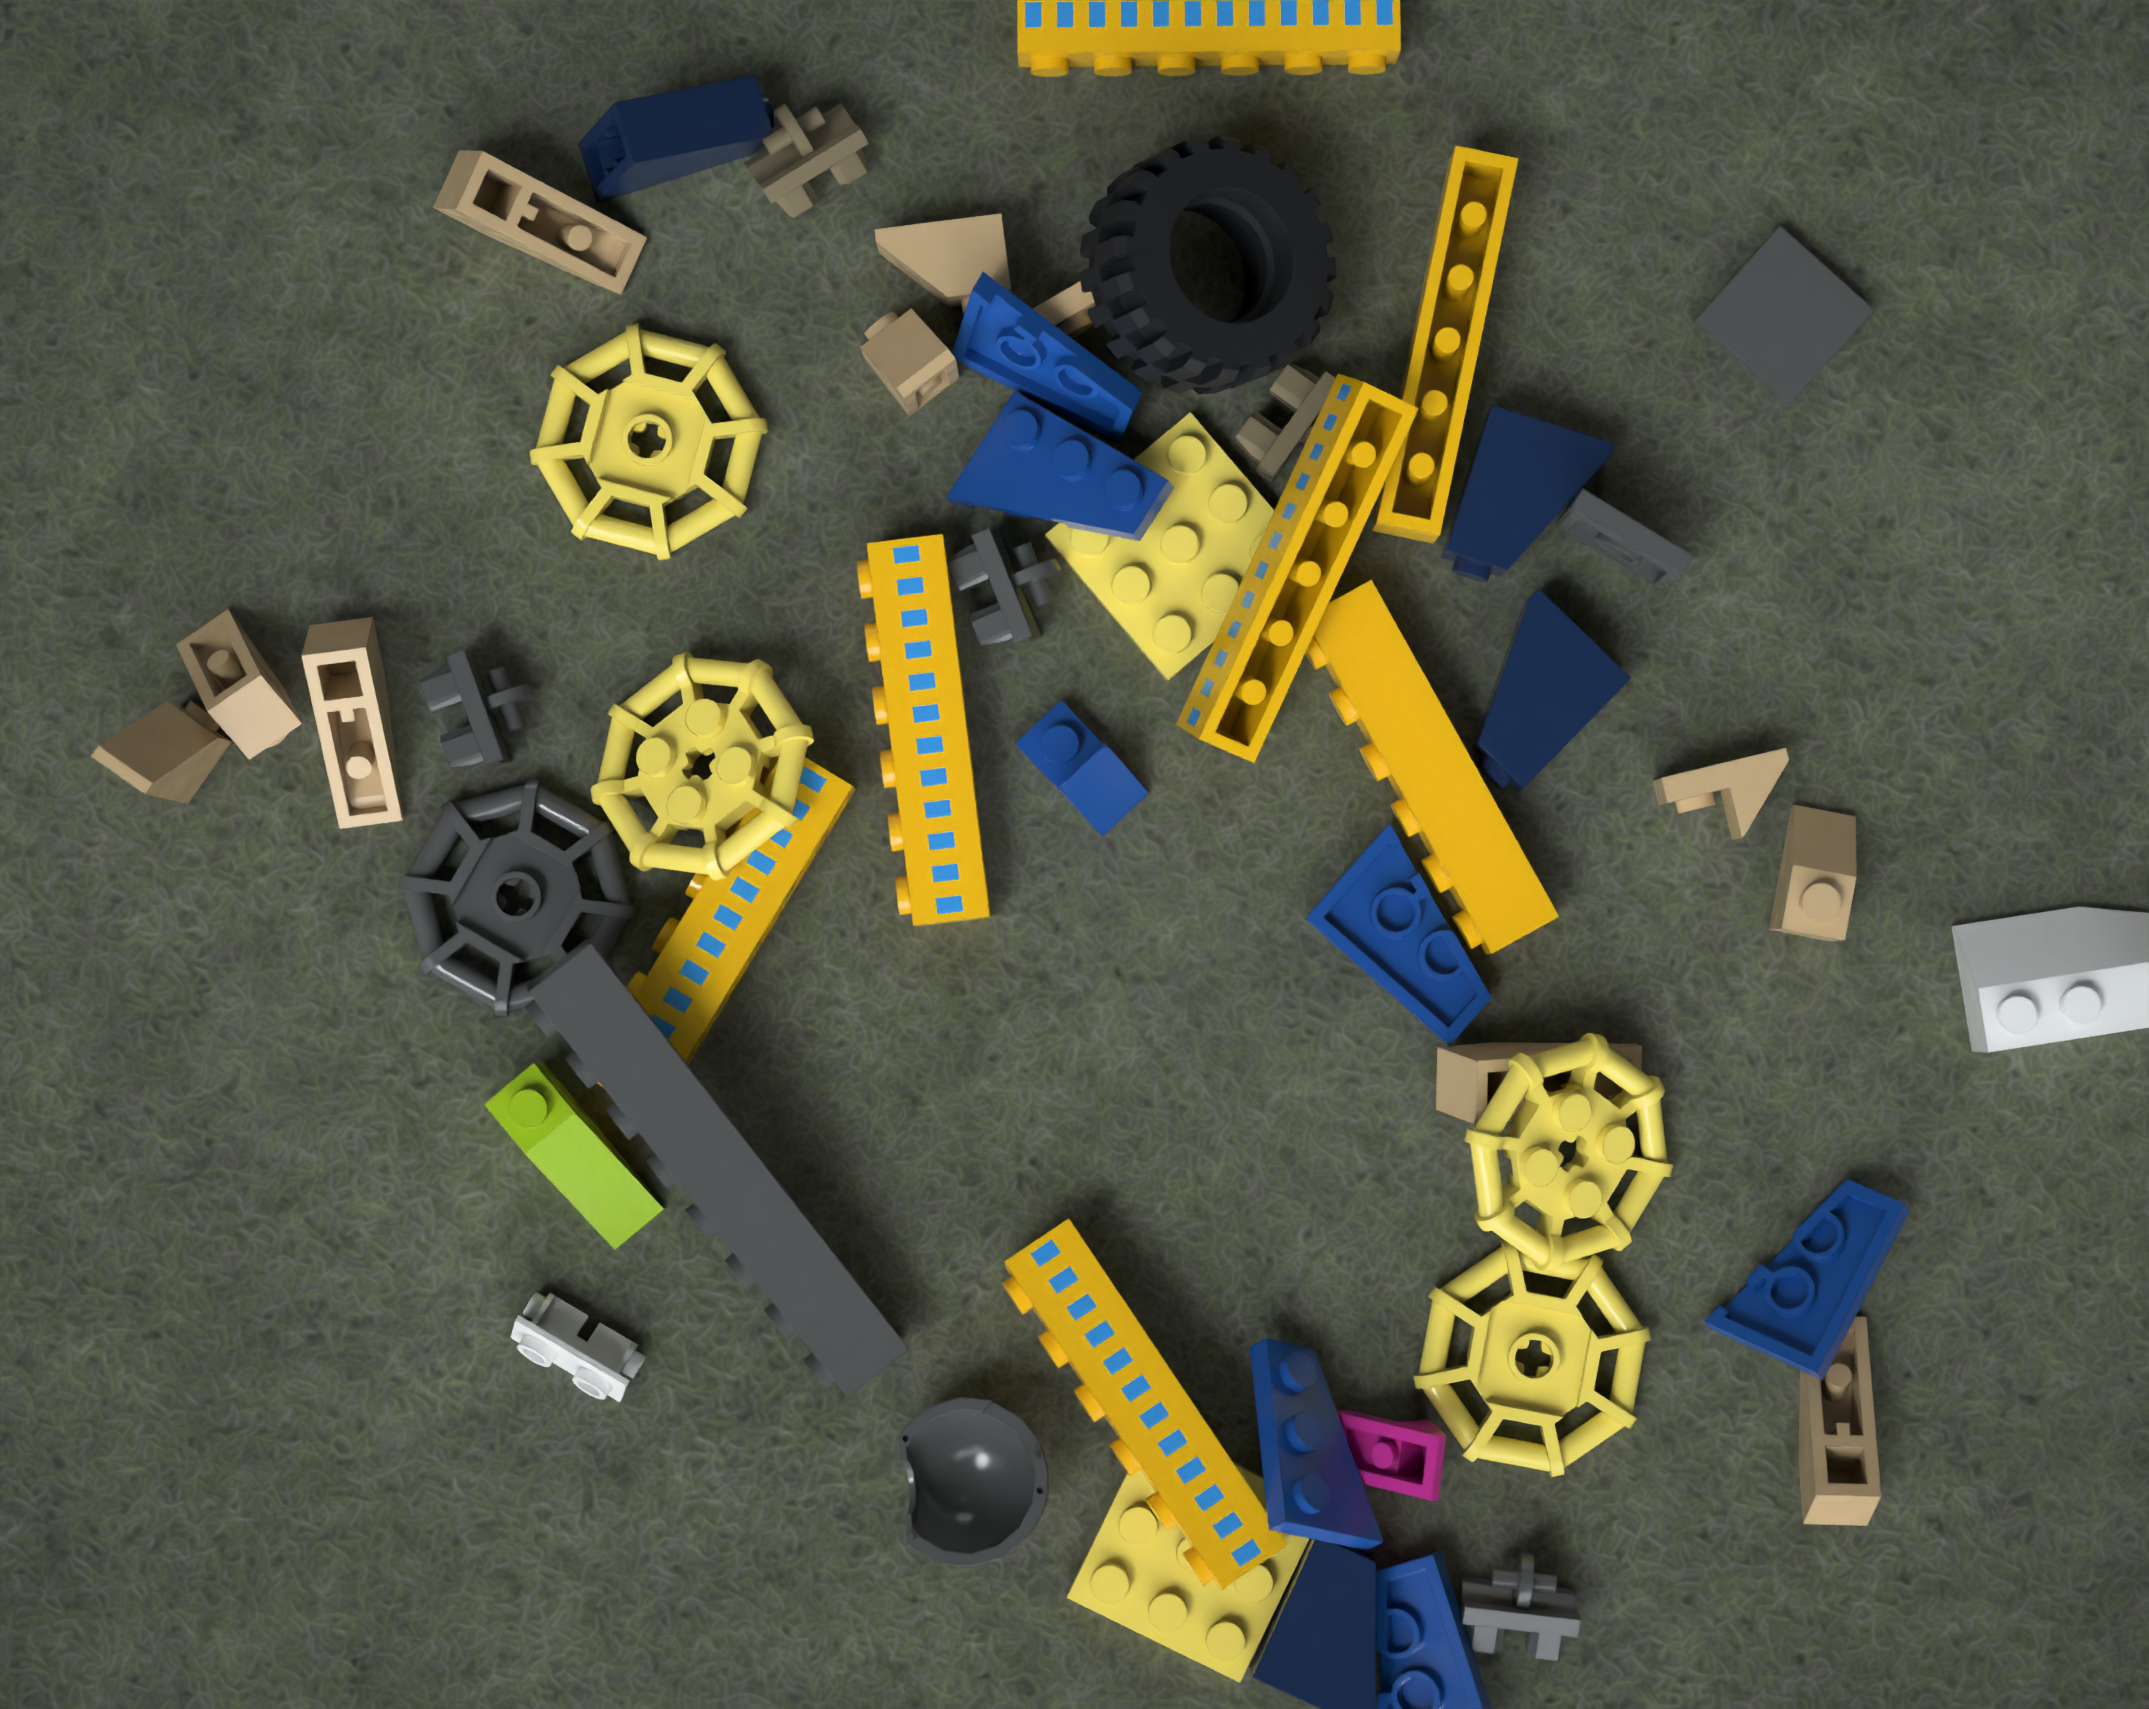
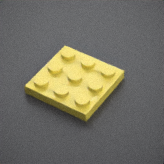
(1190, 562)
(1145, 1584)

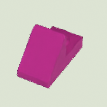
(1396, 1454)

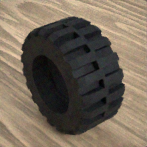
(1280, 252)

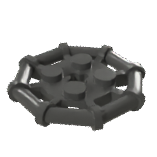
(508, 860)

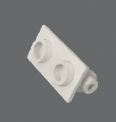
(554, 1339)

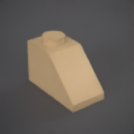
(948, 254)
(909, 359)
(238, 685)
(1816, 875)

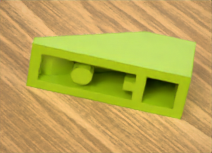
(574, 1154)

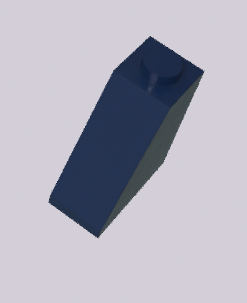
(674, 135)
(1515, 488)
(1542, 695)
(1324, 1631)

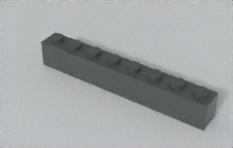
(716, 1167)

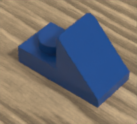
(1082, 768)

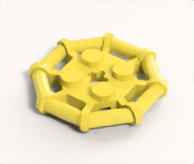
(667, 473)
(670, 754)
(1600, 1157)
(1554, 1388)

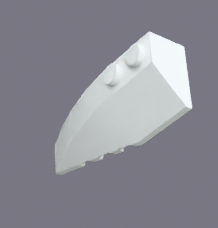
(2053, 976)

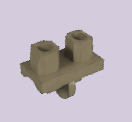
(803, 151)
(1270, 444)

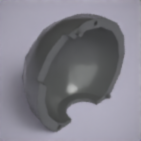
(972, 1481)

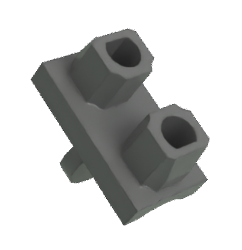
(991, 561)
(462, 683)
(1521, 1603)

